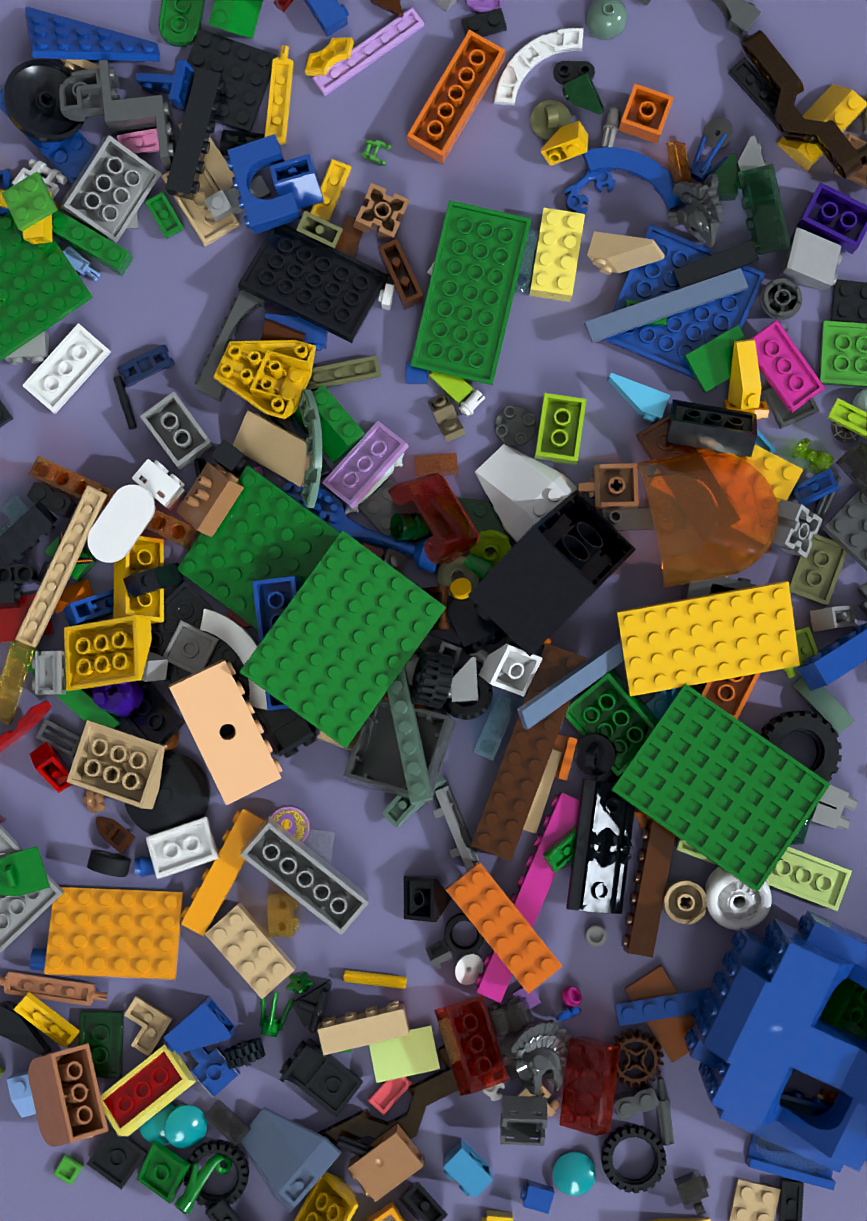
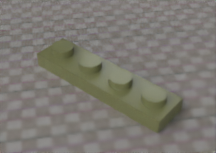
(344, 373)

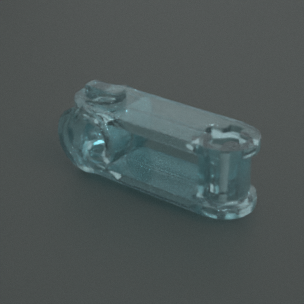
(527, 261)

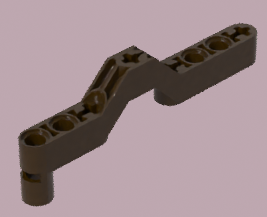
(789, 120)
(423, 1094)

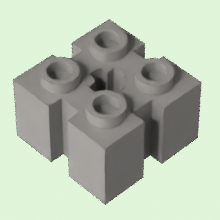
(795, 528)

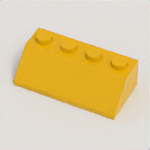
(835, 104)
(144, 555)

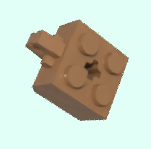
(600, 486)

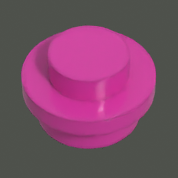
(571, 997)

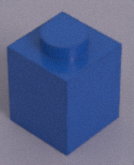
(537, 1196)

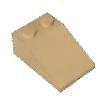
(621, 252)

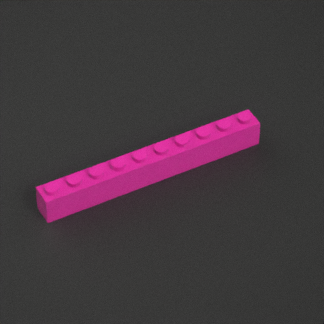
(532, 889)

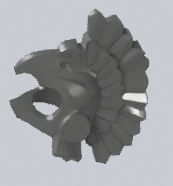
(701, 209)
(537, 1052)

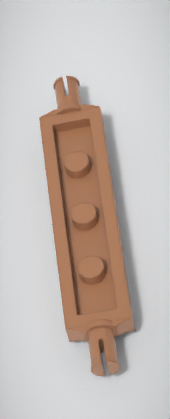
(51, 988)

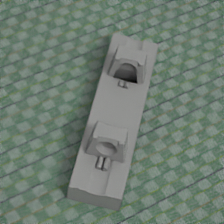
(457, 826)

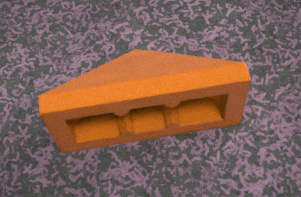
(74, 593)

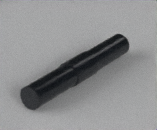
(125, 403)

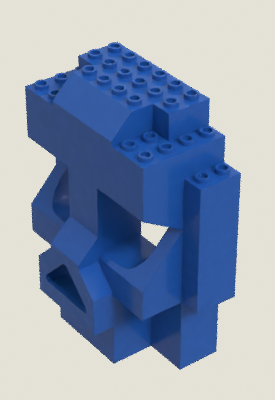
(767, 1022)

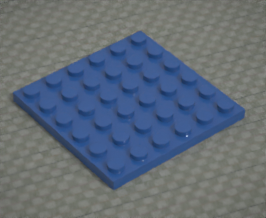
(688, 328)

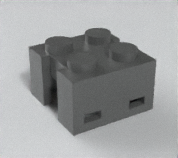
(523, 1119)

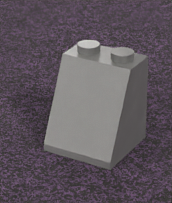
(811, 260)

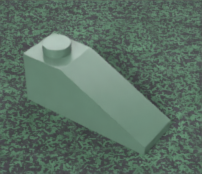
(401, 809)

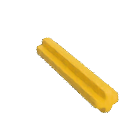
(375, 979)

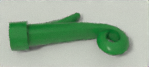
(197, 1181)

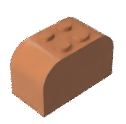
(66, 1096)

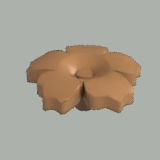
(94, 801)

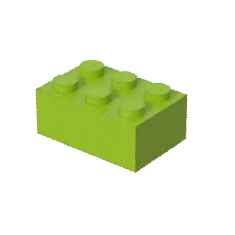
(560, 429)

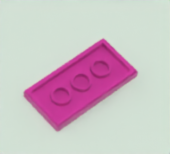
(785, 367)

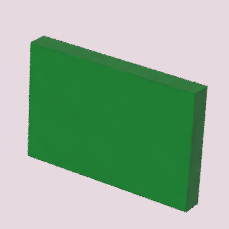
(713, 360)

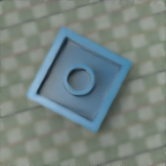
(467, 1169)

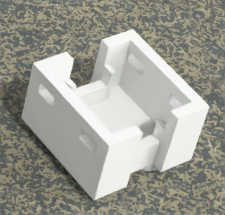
(164, 488)

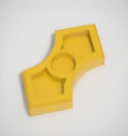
(337, 50)

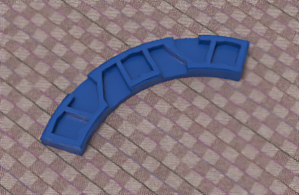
(636, 164)

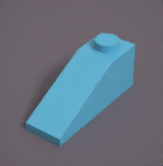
(643, 399)

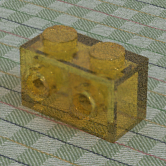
(282, 915)

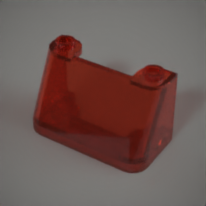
(443, 514)

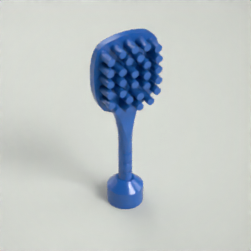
(332, 511)

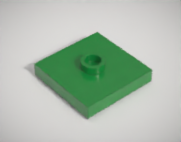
(163, 1171)

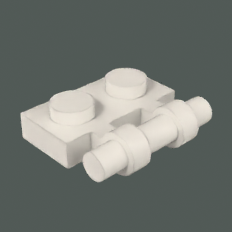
(53, 175)

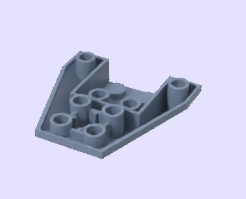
(287, 1156)

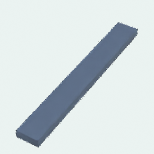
(665, 305)
(571, 684)

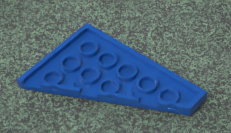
(67, 38)

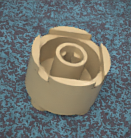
(696, 901)

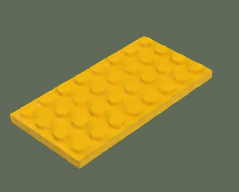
(708, 638)

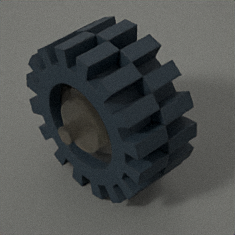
(244, 1053)

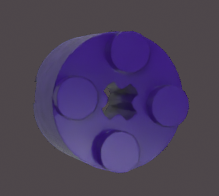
(118, 698)

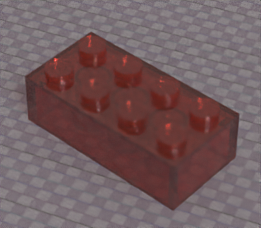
(471, 1045)
(589, 1085)

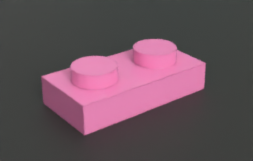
(141, 141)

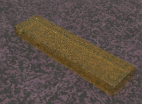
(13, 679)

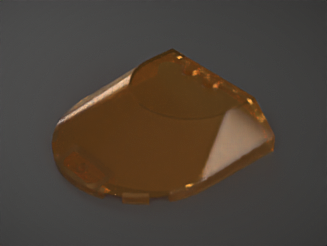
(708, 515)

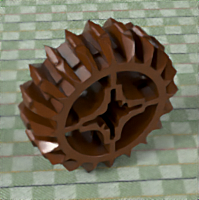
(647, 1072)

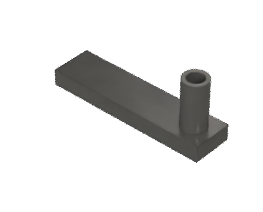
(629, 519)

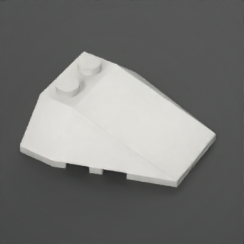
(521, 489)

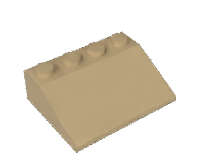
(118, 765)

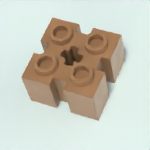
(369, 217)

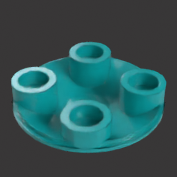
(185, 1126)
(154, 1128)
(574, 1173)

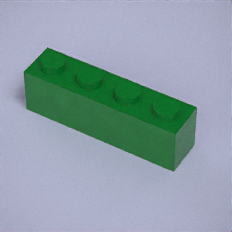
(90, 242)

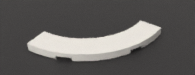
(530, 55)
(240, 642)

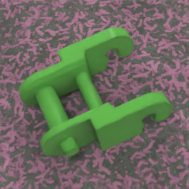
(377, 145)

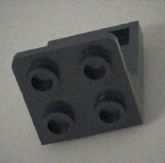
(287, 730)
(321, 1076)

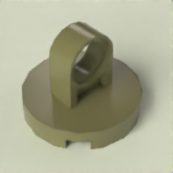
(548, 118)

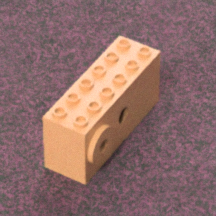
(236, 762)

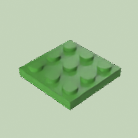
(843, 354)

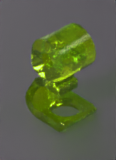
(818, 460)

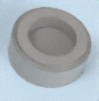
(595, 935)

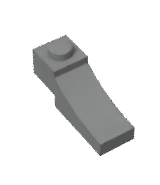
(226, 202)

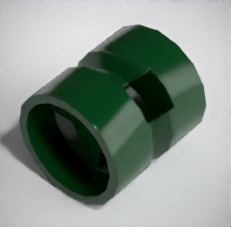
(408, 526)

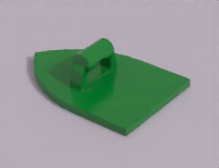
(22, 873)

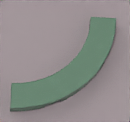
(313, 448)

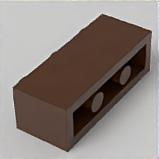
(400, 274)

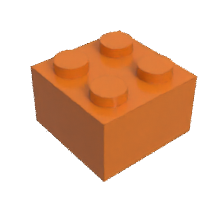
(645, 113)

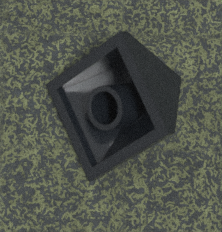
(424, 898)

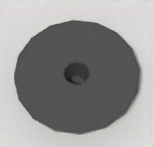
(715, 130)

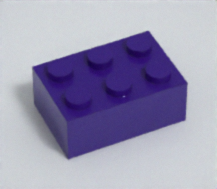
(835, 218)

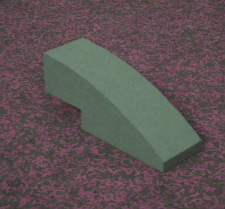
(824, 705)

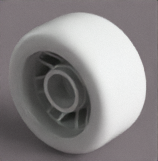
(736, 913)

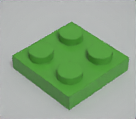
(29, 201)

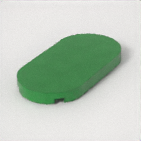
(180, 21)

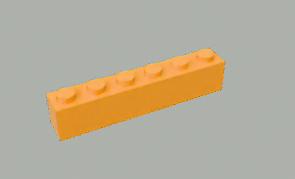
(222, 874)

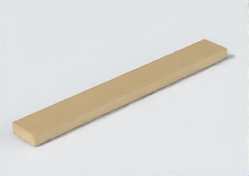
(61, 566)

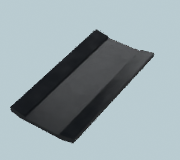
(600, 850)

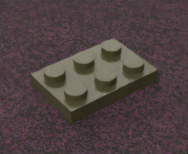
(818, 573)

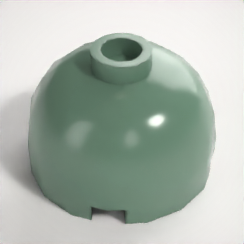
(606, 18)

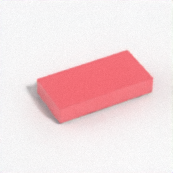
(389, 1093)

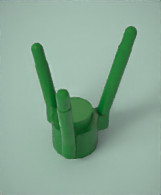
(270, 1025)

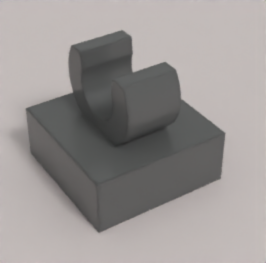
(439, 953)

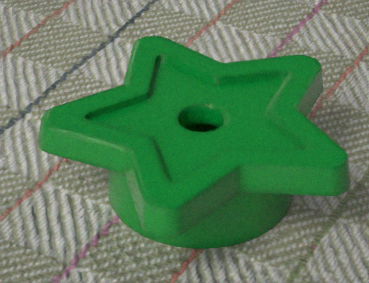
(300, 983)

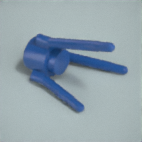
(701, 170)

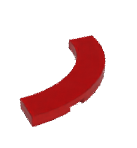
(25, 724)

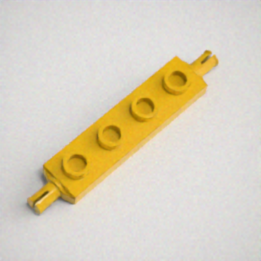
(280, 96)

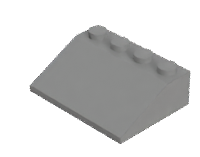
(110, 189)

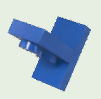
(175, 85)

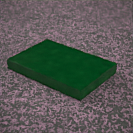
(105, 1038)

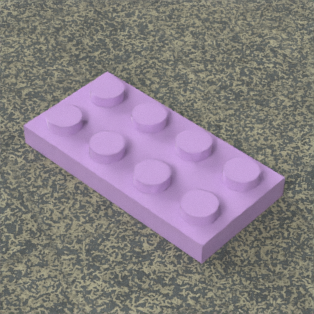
(365, 464)

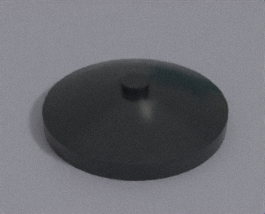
(34, 101)
(180, 798)

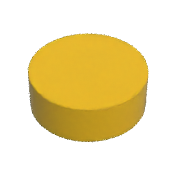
(461, 588)

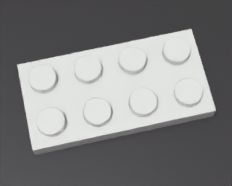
(66, 368)

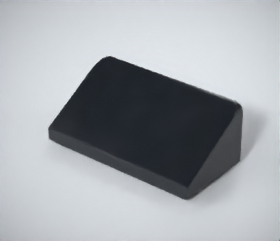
(232, 139)

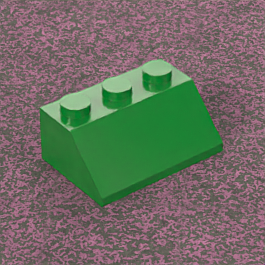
(236, 16)
(337, 426)

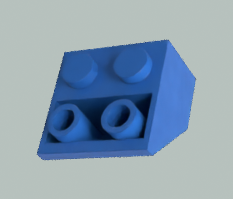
(299, 177)

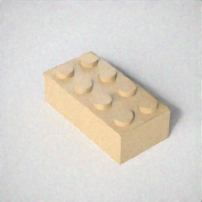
(251, 950)
(363, 1028)

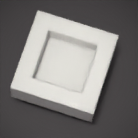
(386, 296)

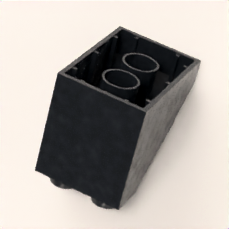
(548, 581)

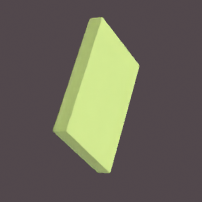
(405, 1055)

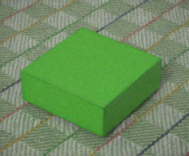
(68, 1169)

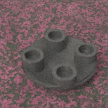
(515, 426)

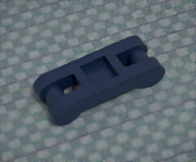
(145, 365)

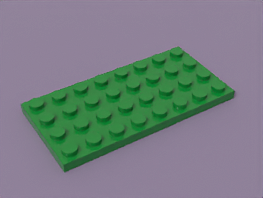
(471, 292)

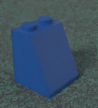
(200, 1028)

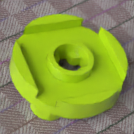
(493, 539)

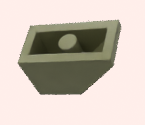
(319, 229)

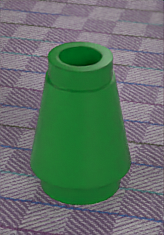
(478, 565)

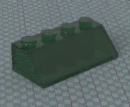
(763, 209)

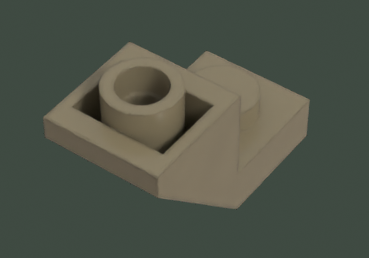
(446, 418)

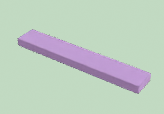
(370, 51)

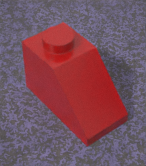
(51, 766)

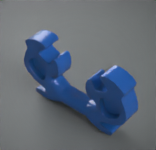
(574, 201)

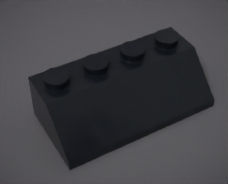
(712, 428)

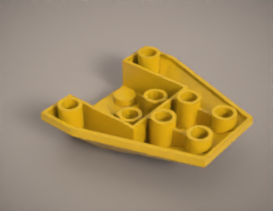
(268, 373)

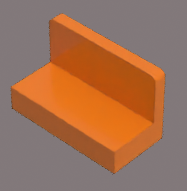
(567, 747)

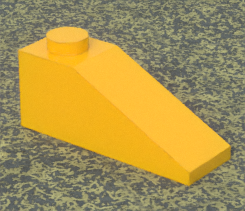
(745, 376)

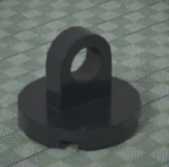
(595, 754)

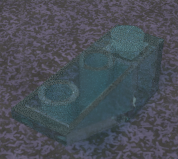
(495, 727)

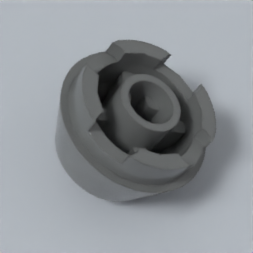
(781, 299)

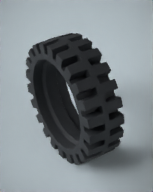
(235, 1155)
(654, 1174)

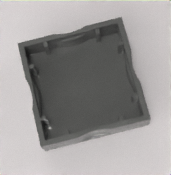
(377, 757)

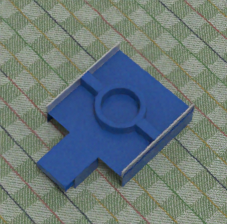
(212, 1070)

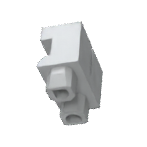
(832, 817)

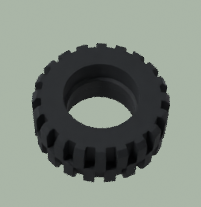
(819, 729)

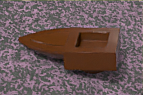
(114, 833)

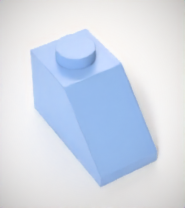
(21, 1093)

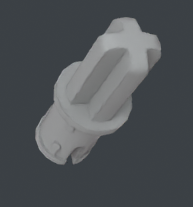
(611, 127)

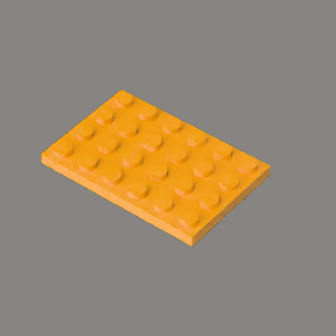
(114, 933)

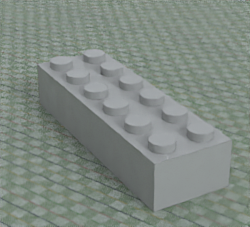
(304, 875)

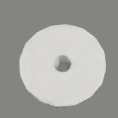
(468, 969)

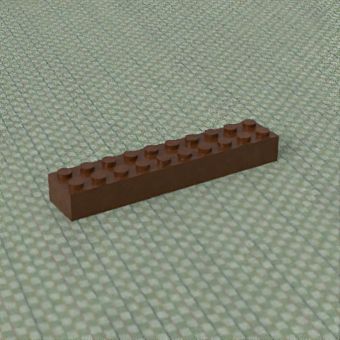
(524, 762)

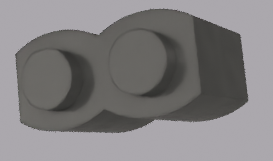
(629, 1104)

